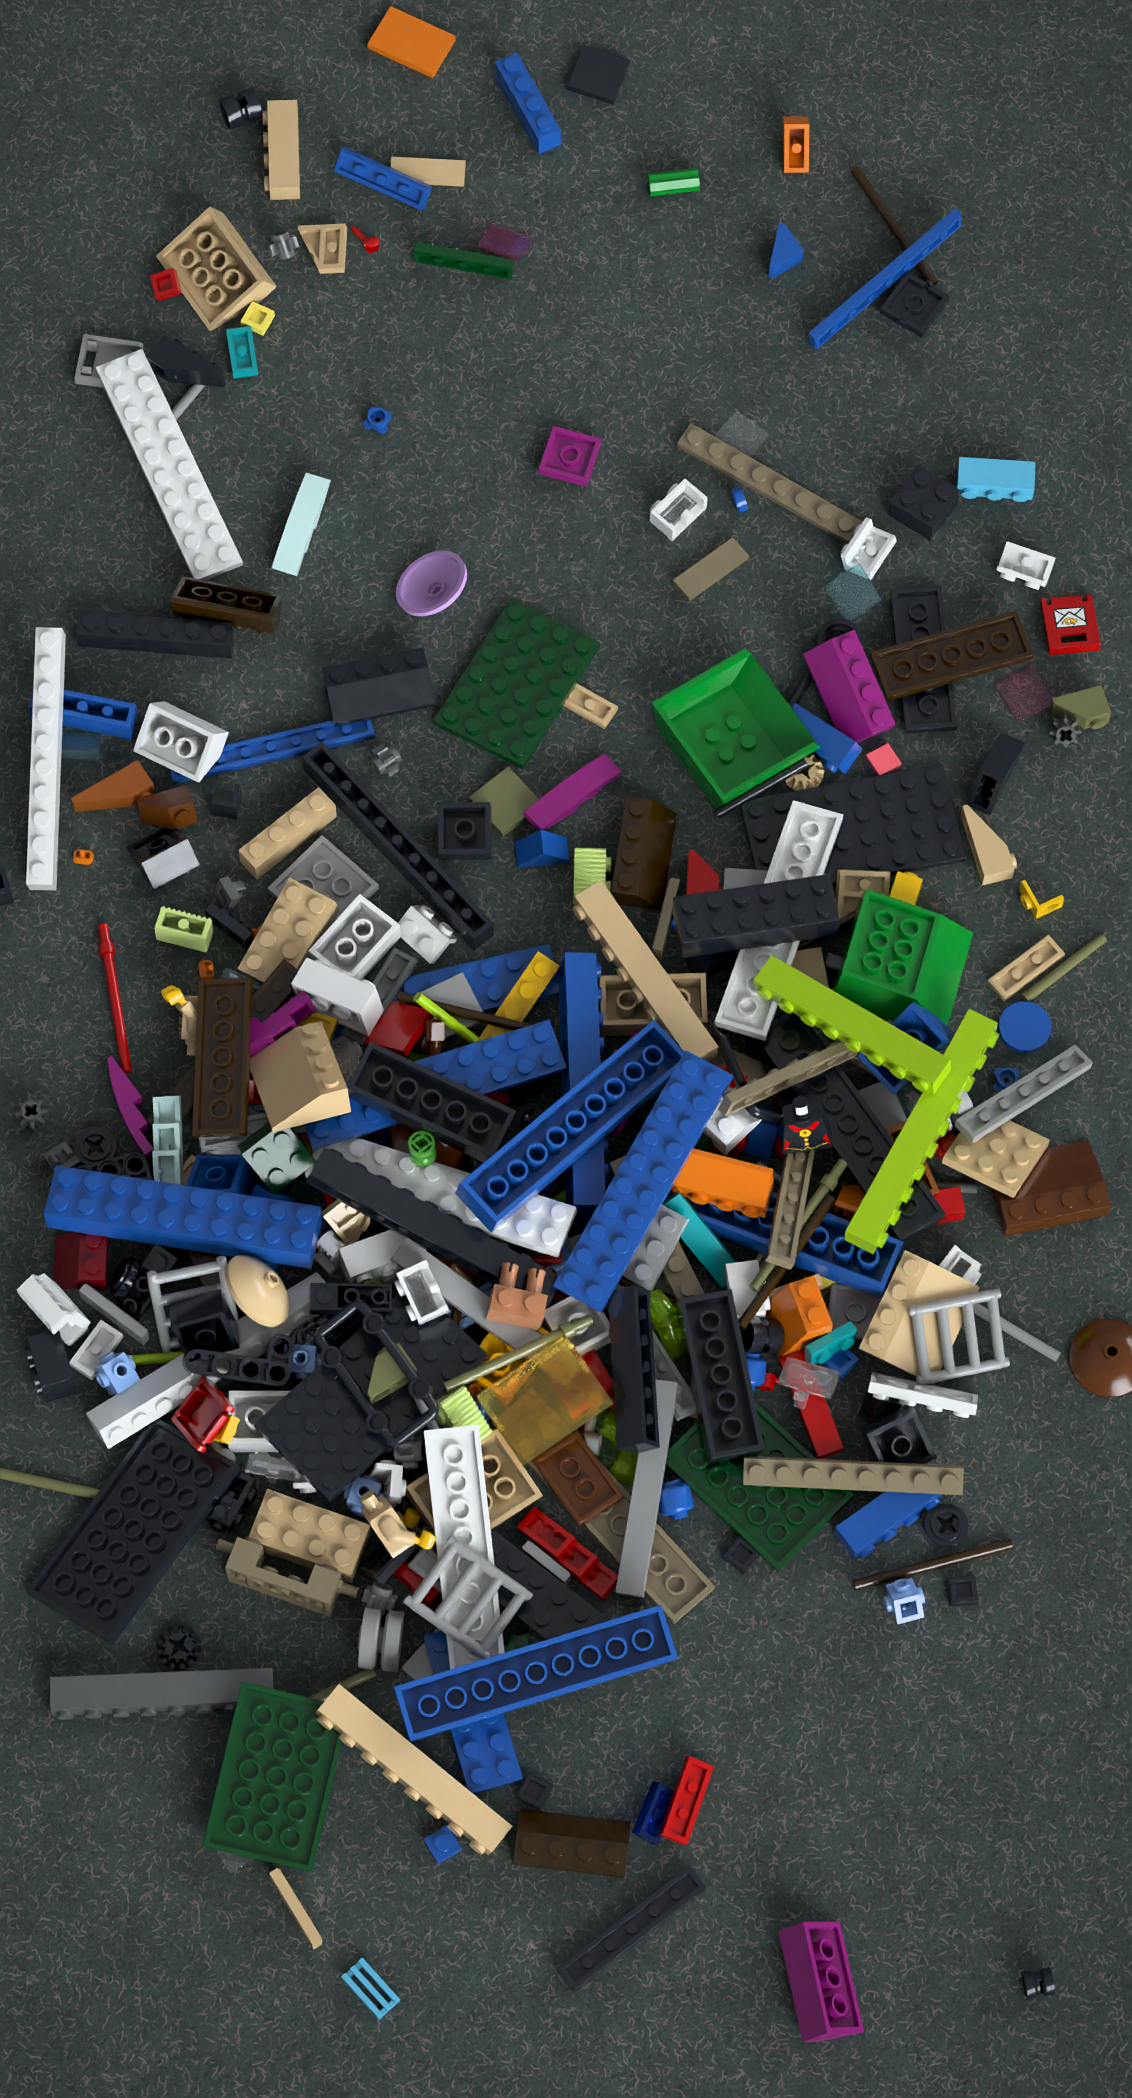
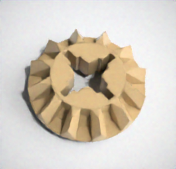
(814, 779)

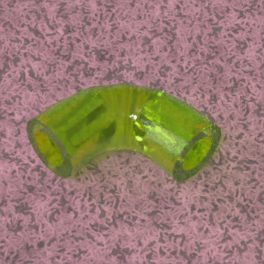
(666, 1323)
(625, 1463)

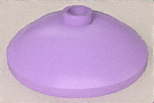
(431, 583)

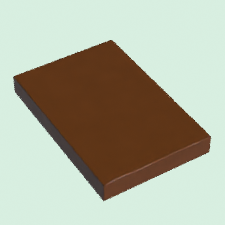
(578, 1479)

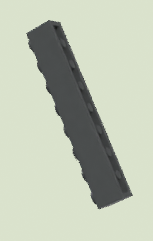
(152, 1692)

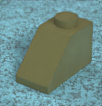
(1087, 705)
(386, 1375)

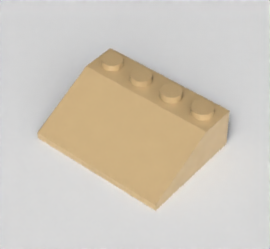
(216, 269)
(299, 1078)
(891, 1329)
(506, 1482)

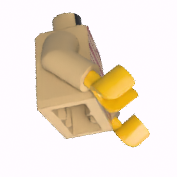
(188, 1016)
(390, 1524)

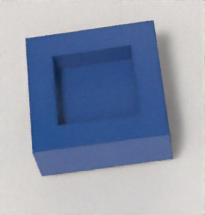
(843, 1362)
(442, 1844)

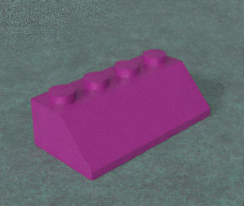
(849, 688)
(821, 1981)

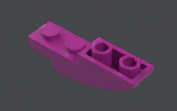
(280, 1022)

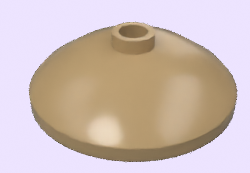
(257, 1290)

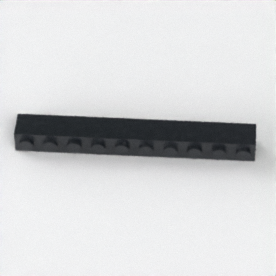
(398, 846)
(422, 1221)

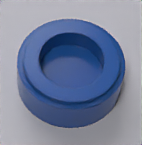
(739, 499)

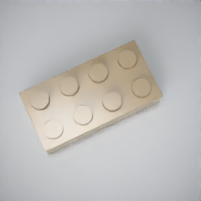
(288, 931)
(625, 1015)
(309, 1534)

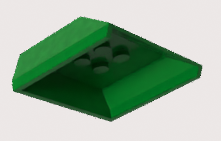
(732, 728)
(901, 958)

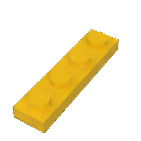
(524, 993)

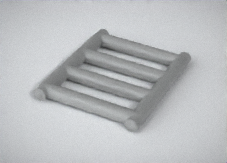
(160, 1301)
(941, 1307)
(498, 1578)

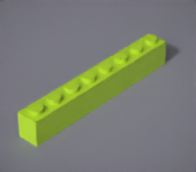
(852, 1025)

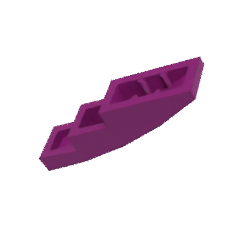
(572, 792)
(128, 1102)

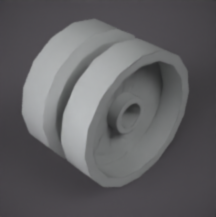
(378, 1639)

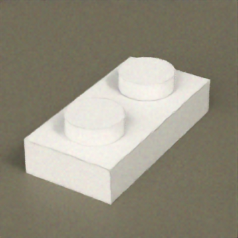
(99, 1342)

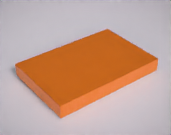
(411, 42)

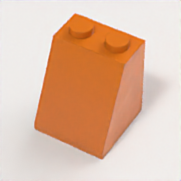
(801, 1314)

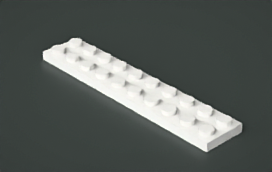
(169, 466)
(800, 853)
(537, 1225)
(462, 1512)

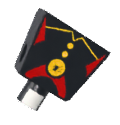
(804, 1126)

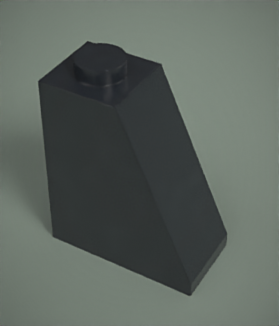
(995, 773)

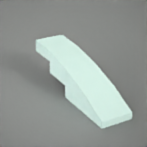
(301, 523)
(167, 1140)

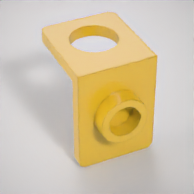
(1030, 902)

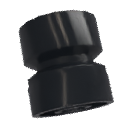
(240, 108)
(763, 1336)

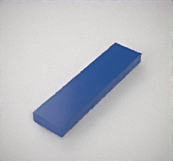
(382, 178)

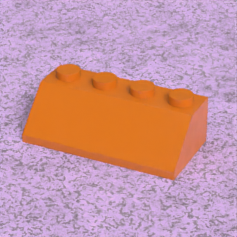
(725, 1183)

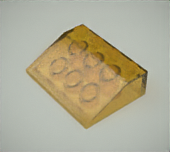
(544, 1399)

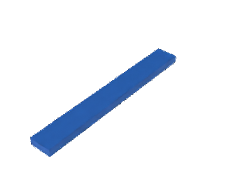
(885, 279)
(284, 745)

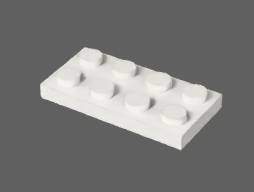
(933, 1396)

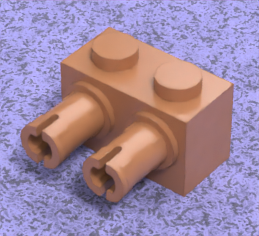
(514, 1305)

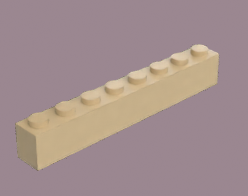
(642, 971)
(412, 1769)

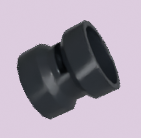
(1038, 1983)

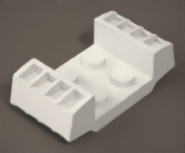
(54, 1308)

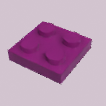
(570, 456)

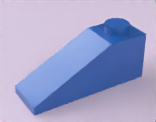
(836, 748)

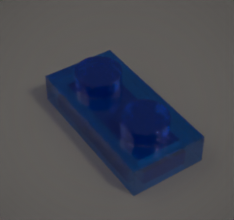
(653, 1813)

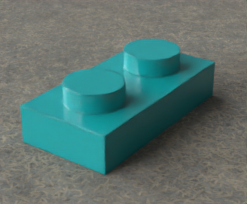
(242, 352)
(826, 1346)

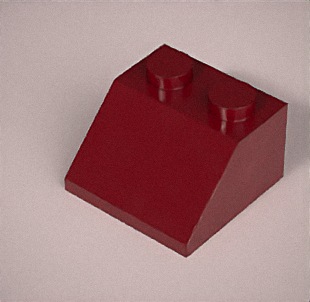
(81, 1260)

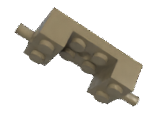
(247, 1569)

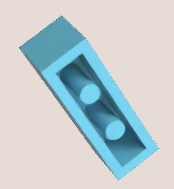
(995, 479)

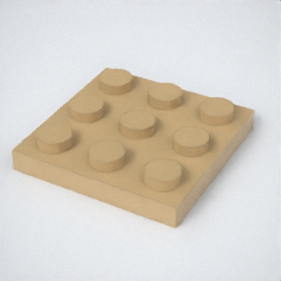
(999, 1158)

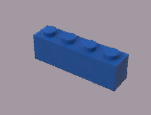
(527, 103)
(97, 714)
(881, 1519)

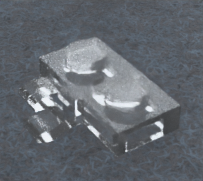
(808, 1380)
(271, 1467)

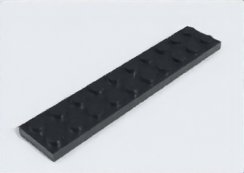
(854, 1127)

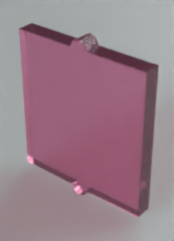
(505, 242)
(1025, 694)

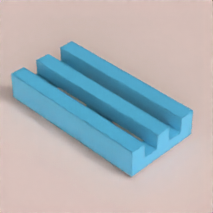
(354, 1970)

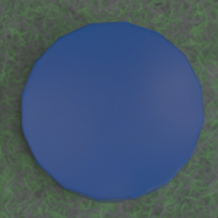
(1024, 1027)

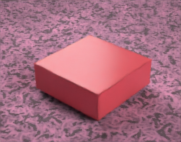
(883, 760)

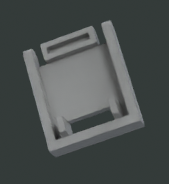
(106, 351)

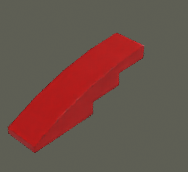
(817, 1419)
(568, 1553)

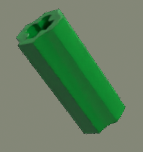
(673, 182)

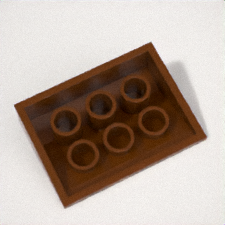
(1059, 1191)

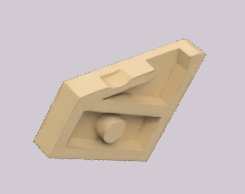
(326, 246)
(853, 883)
(346, 1221)

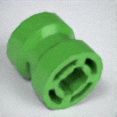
(422, 1155)

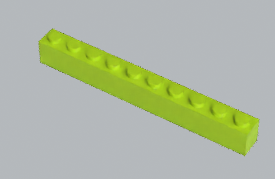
(919, 1135)

